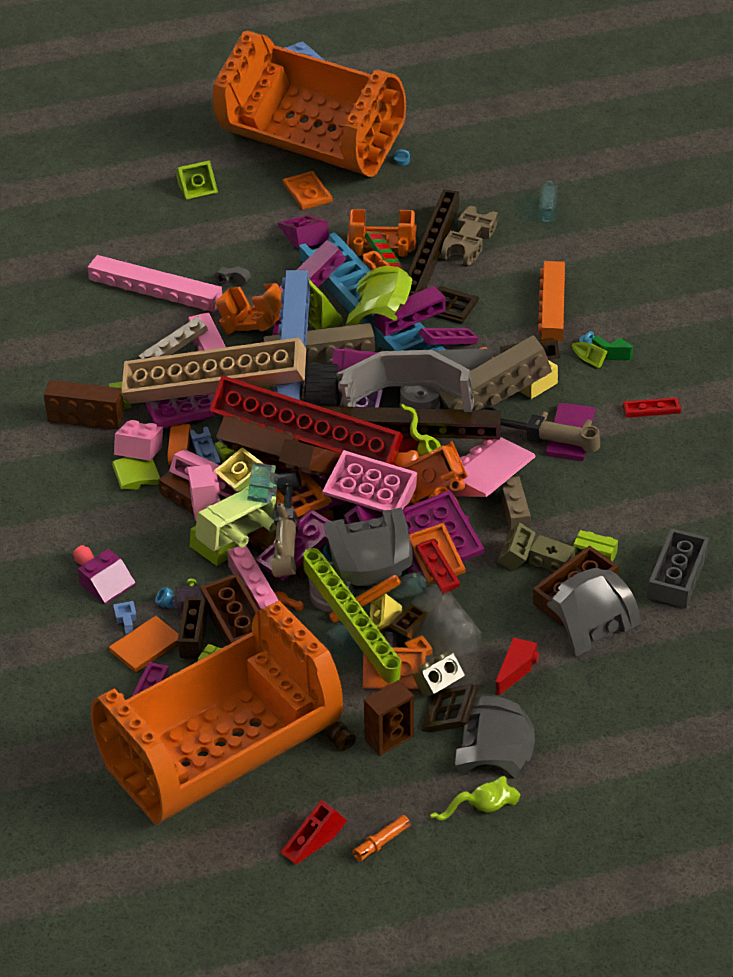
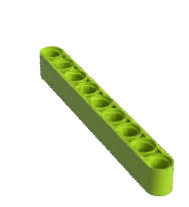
(352, 615)

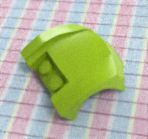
(382, 293)

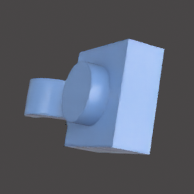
(125, 614)

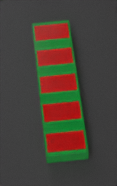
(380, 245)

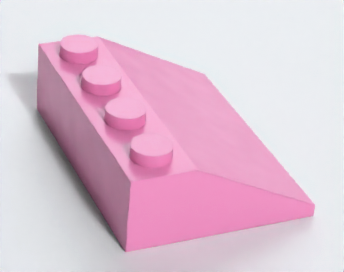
(491, 466)
(370, 483)

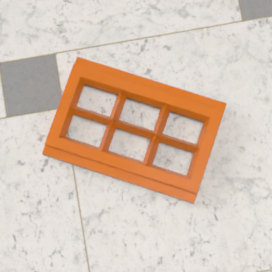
(315, 490)

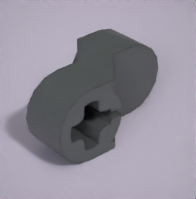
(233, 275)

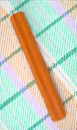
(373, 593)

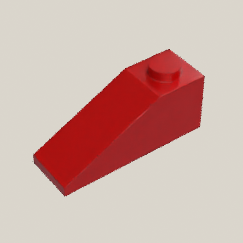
(517, 663)
(315, 832)

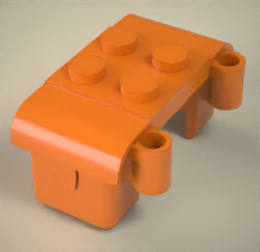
(400, 238)
(240, 316)
(437, 469)

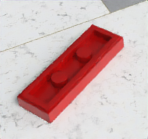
(651, 407)
(437, 566)

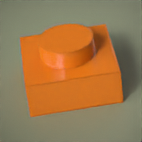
(420, 642)

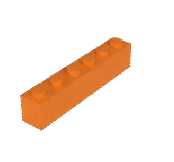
(552, 307)

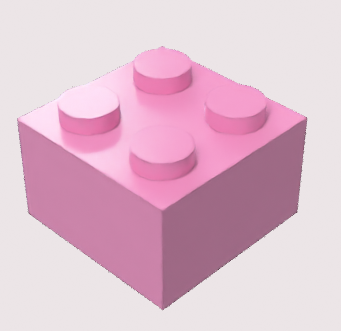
(138, 440)
(203, 487)

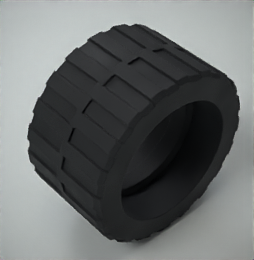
(321, 384)

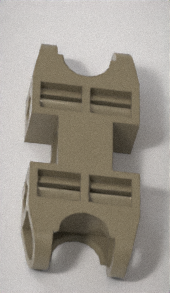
(468, 240)

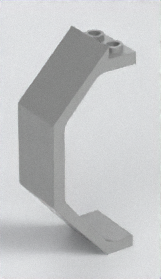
(404, 369)

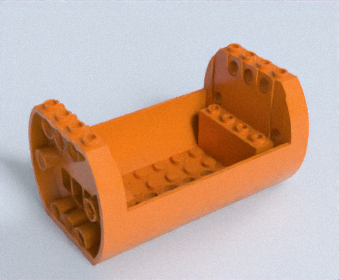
(269, 83)
(267, 677)

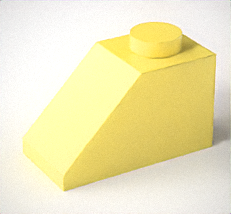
(384, 611)

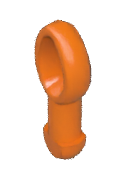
(285, 600)

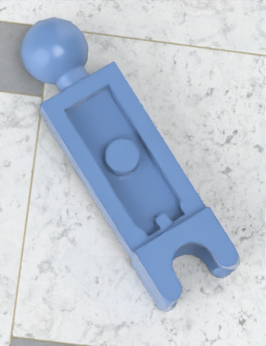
(204, 445)

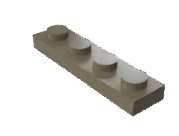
(176, 340)

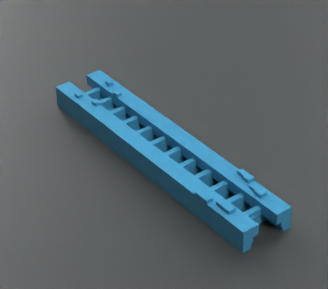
(343, 287)

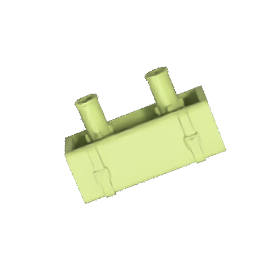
(233, 519)

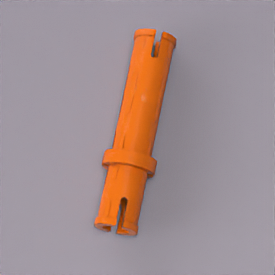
(374, 843)

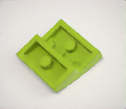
(134, 472)

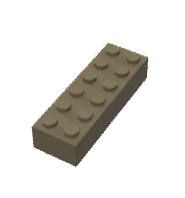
(323, 341)
(503, 375)

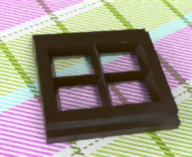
(457, 295)
(469, 692)

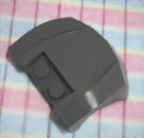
(371, 548)
(594, 607)
(496, 735)

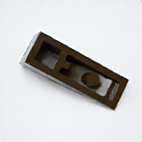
(409, 621)

